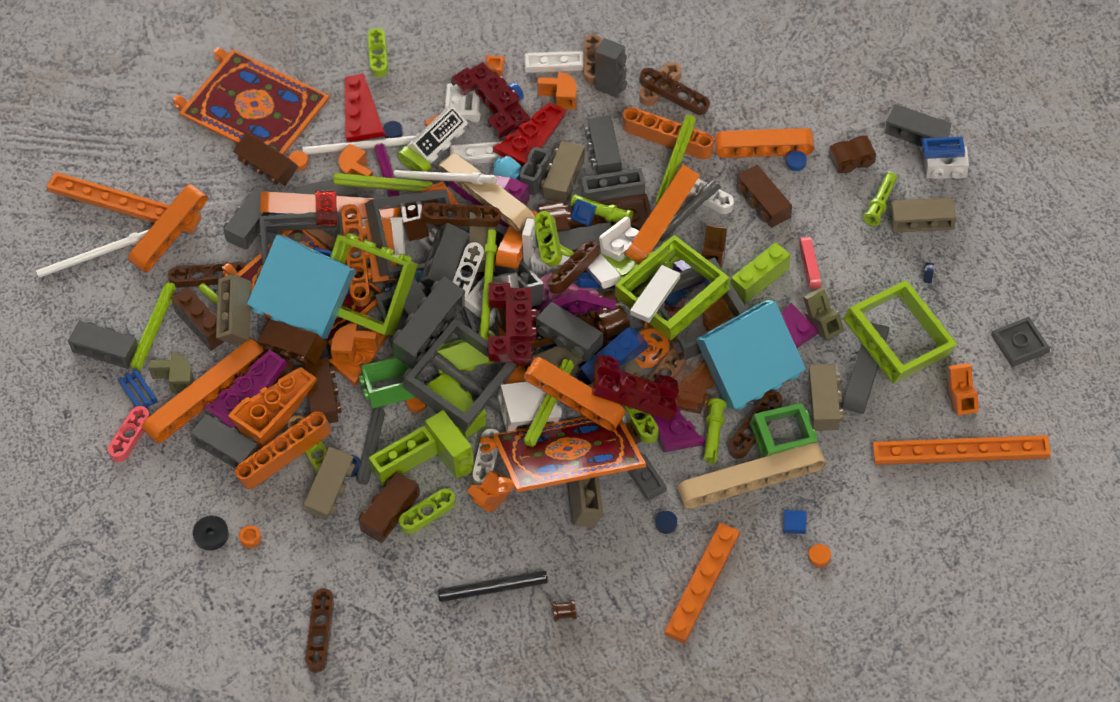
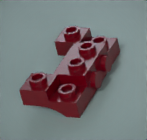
(495, 95)
(517, 344)
(633, 391)

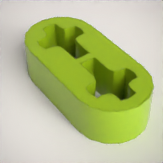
(413, 160)

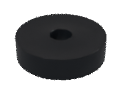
(213, 541)

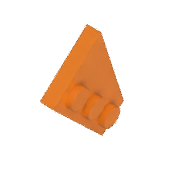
(351, 371)

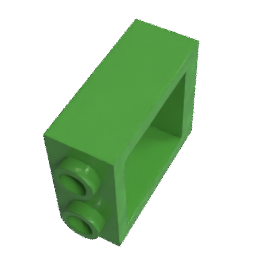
(381, 371)
(764, 438)

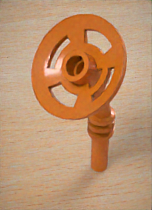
(652, 351)

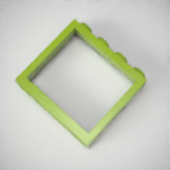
(674, 246)
(340, 254)
(877, 346)

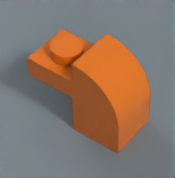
(562, 88)
(354, 161)
(349, 339)
(961, 390)
(487, 493)

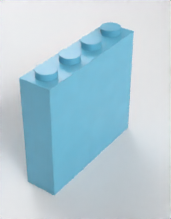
(301, 287)
(751, 354)

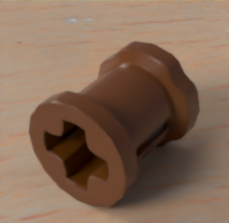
(564, 610)

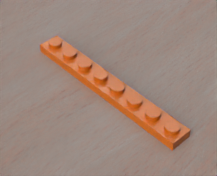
(112, 199)
(961, 450)

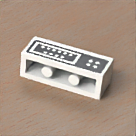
(438, 134)

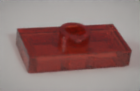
(326, 207)

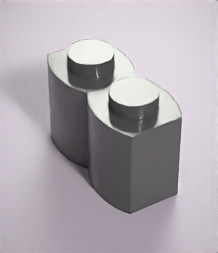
(535, 169)

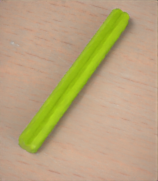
(678, 153)
(380, 182)
(152, 326)
(544, 410)

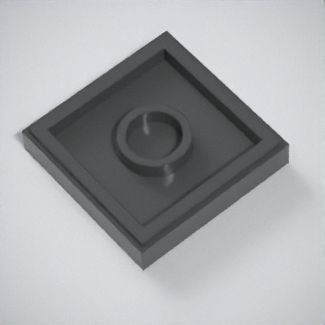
(1020, 341)

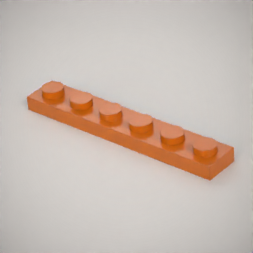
(702, 583)

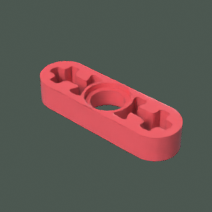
(810, 263)
(128, 443)

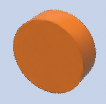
(299, 158)
(415, 405)
(250, 536)
(819, 555)

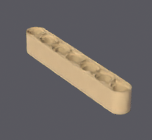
(489, 194)
(751, 475)

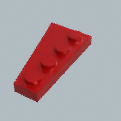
(360, 111)
(531, 134)

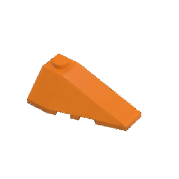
(269, 411)

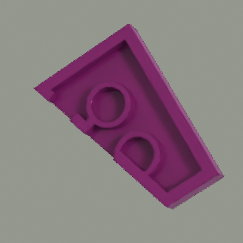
(677, 433)

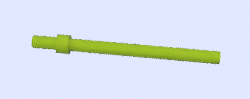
(490, 251)

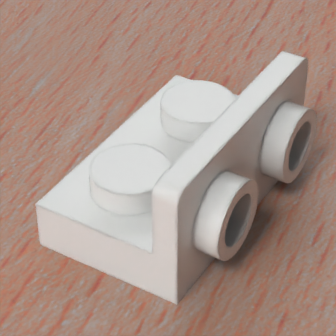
(617, 239)

